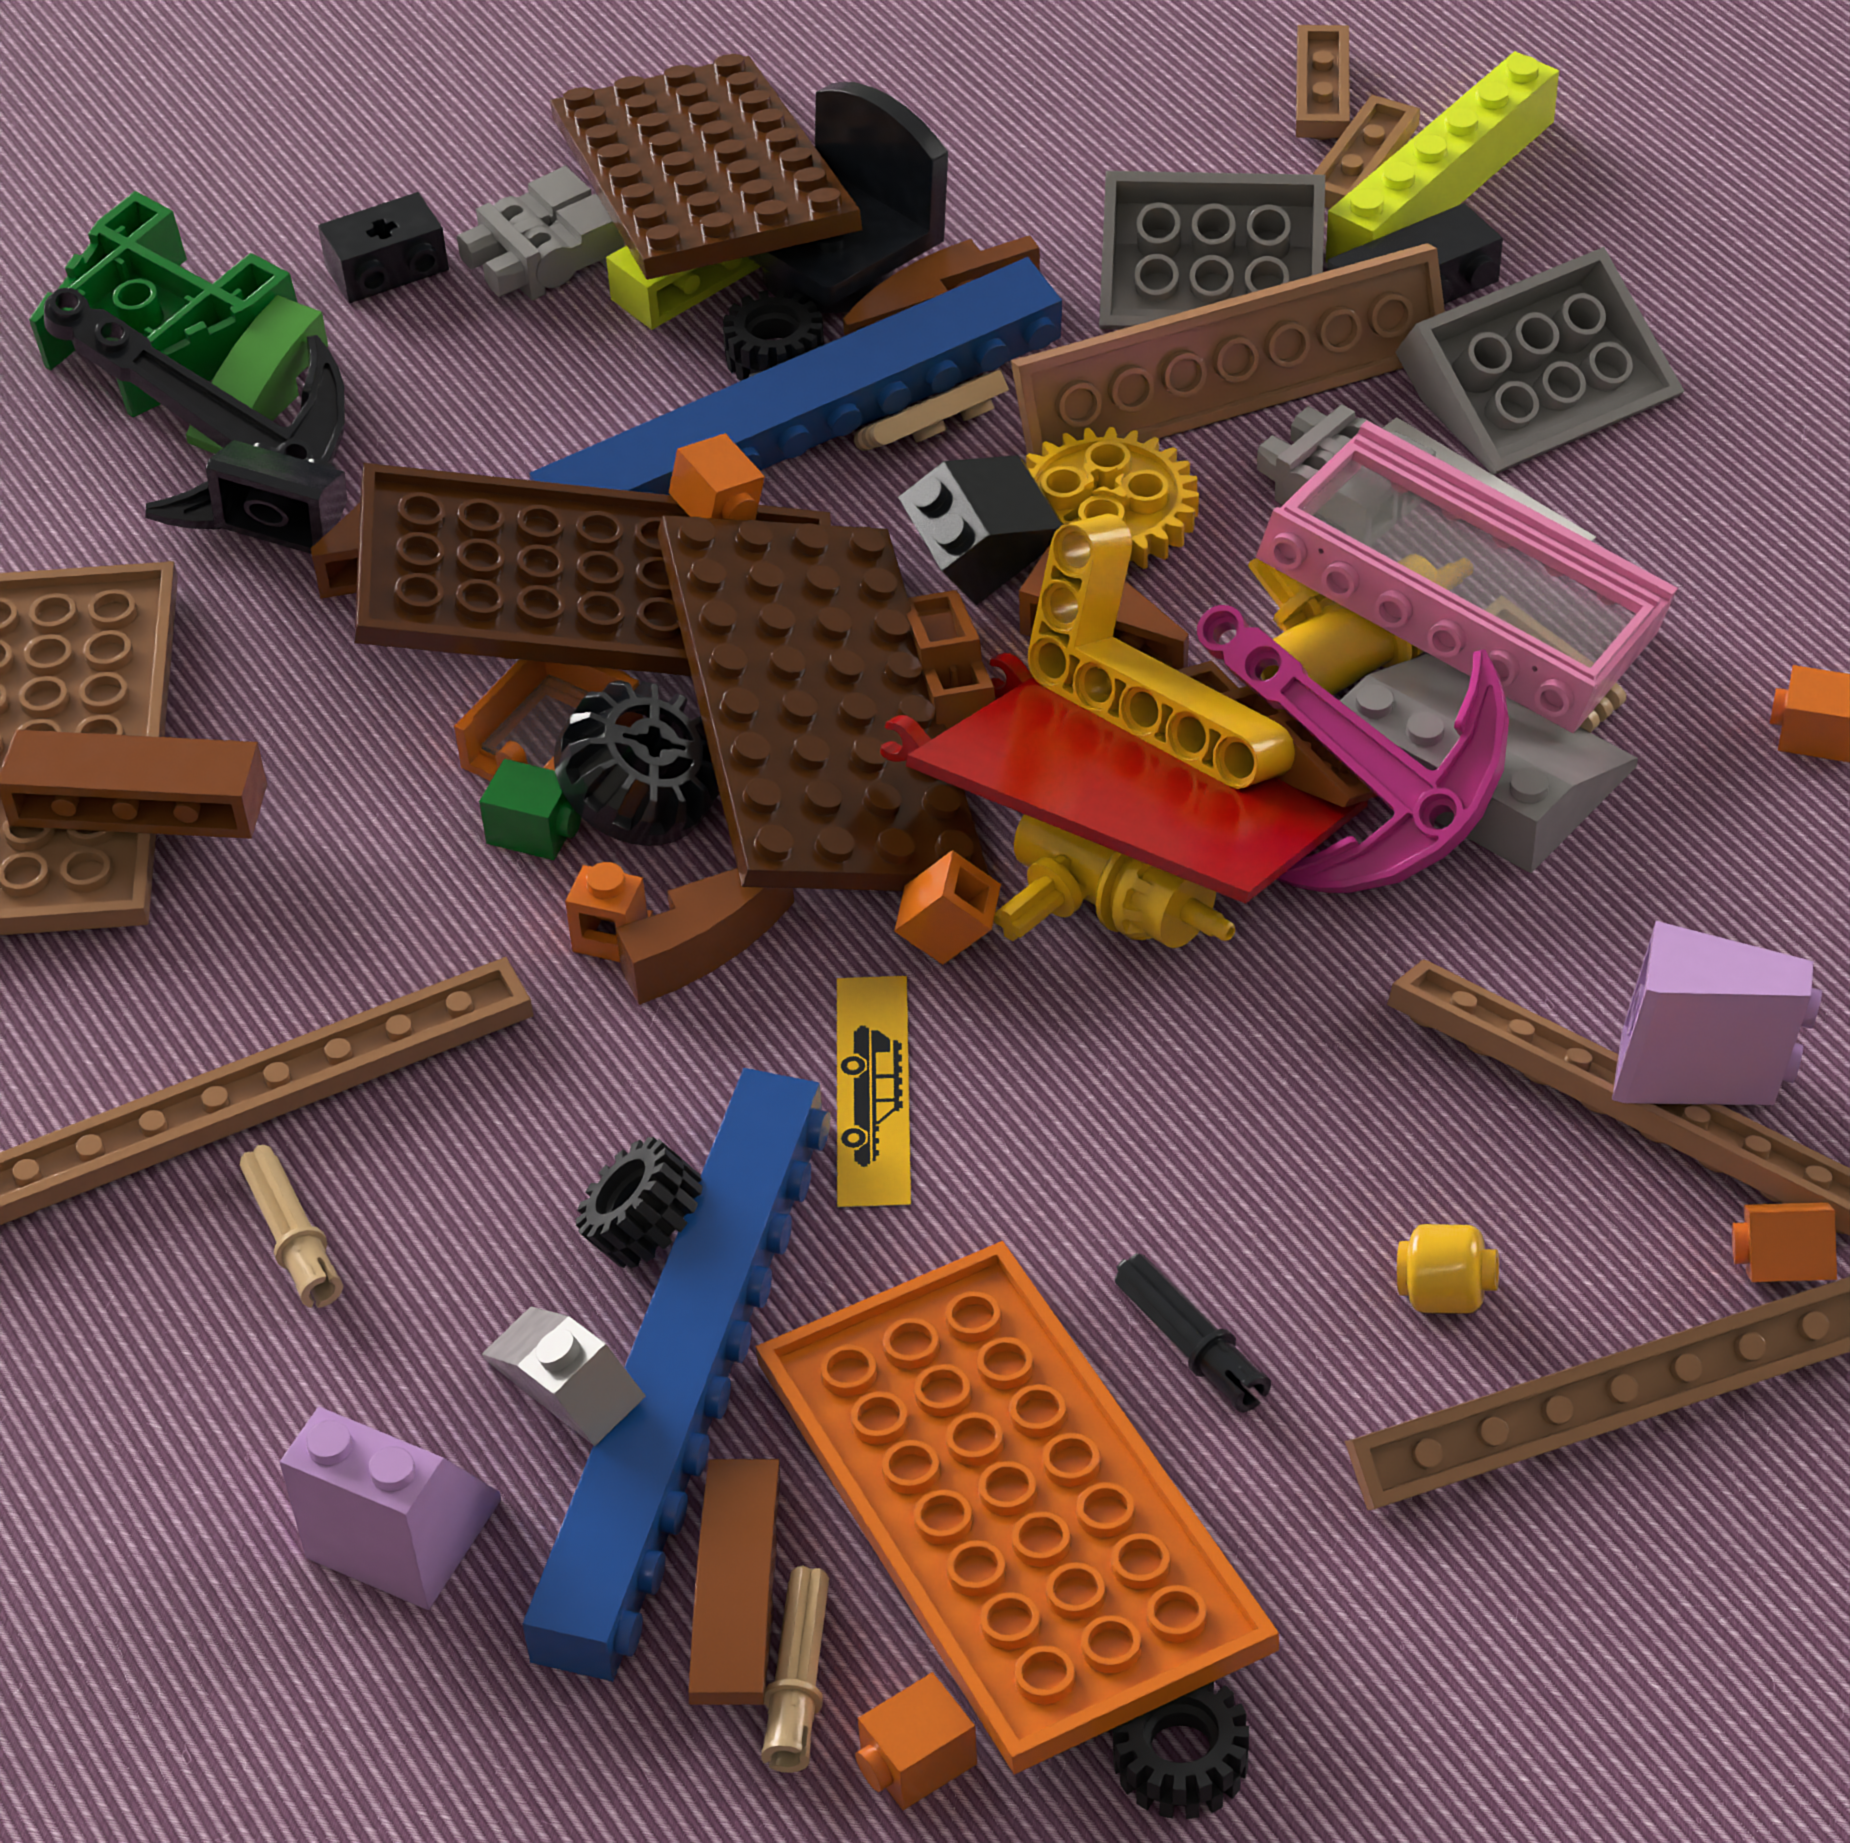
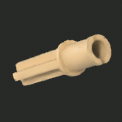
(299, 1245)
(793, 1695)

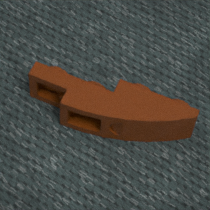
(935, 276)

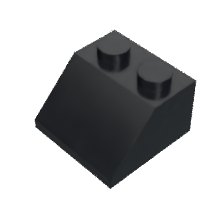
(274, 495)
(981, 520)

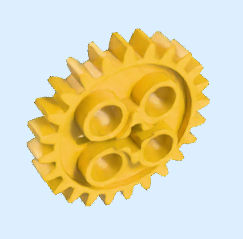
(1121, 479)

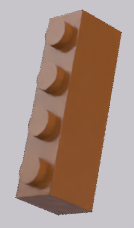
(133, 784)

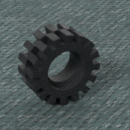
(768, 318)
(639, 1202)
(1191, 1781)

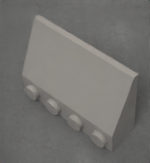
(1204, 239)
(1539, 362)
(1548, 772)

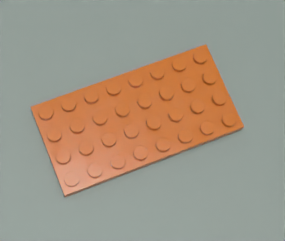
(1015, 1506)

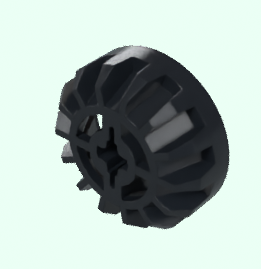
(640, 778)

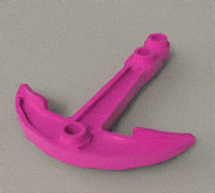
(1413, 792)

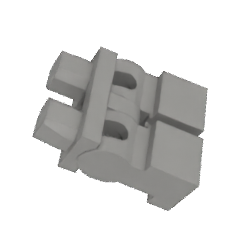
(540, 236)
(1315, 443)

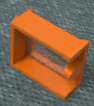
(527, 712)

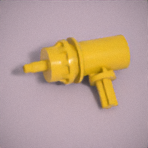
(1325, 636)
(1126, 892)

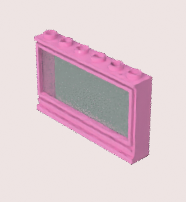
(1467, 574)

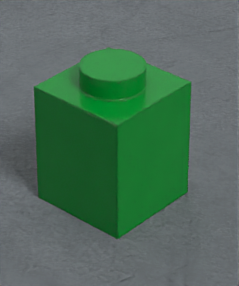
(527, 811)

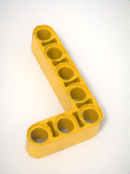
(1083, 662)

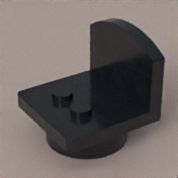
(896, 179)

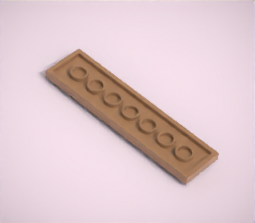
(1230, 353)

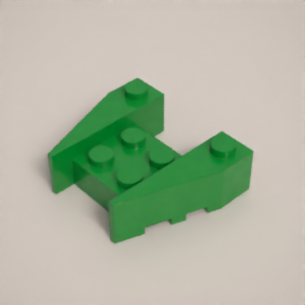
(138, 278)

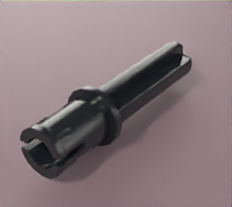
(1209, 1350)

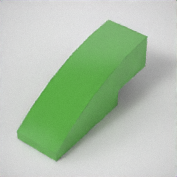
(267, 361)

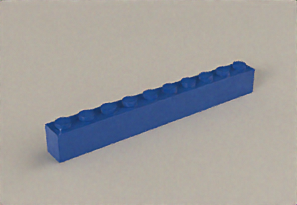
(836, 384)
(681, 1361)

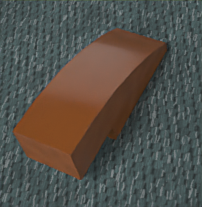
(949, 656)
(699, 933)

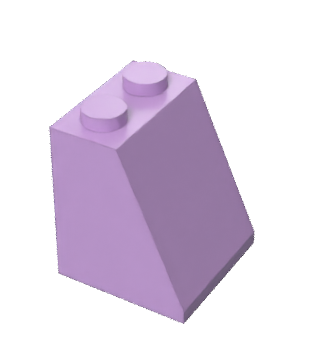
(1713, 1022)
(382, 1507)

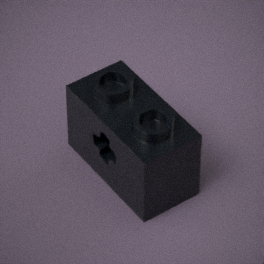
(383, 247)

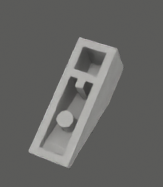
(566, 1371)

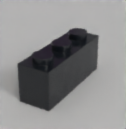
(1465, 247)

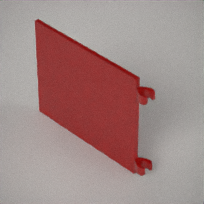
(1118, 790)

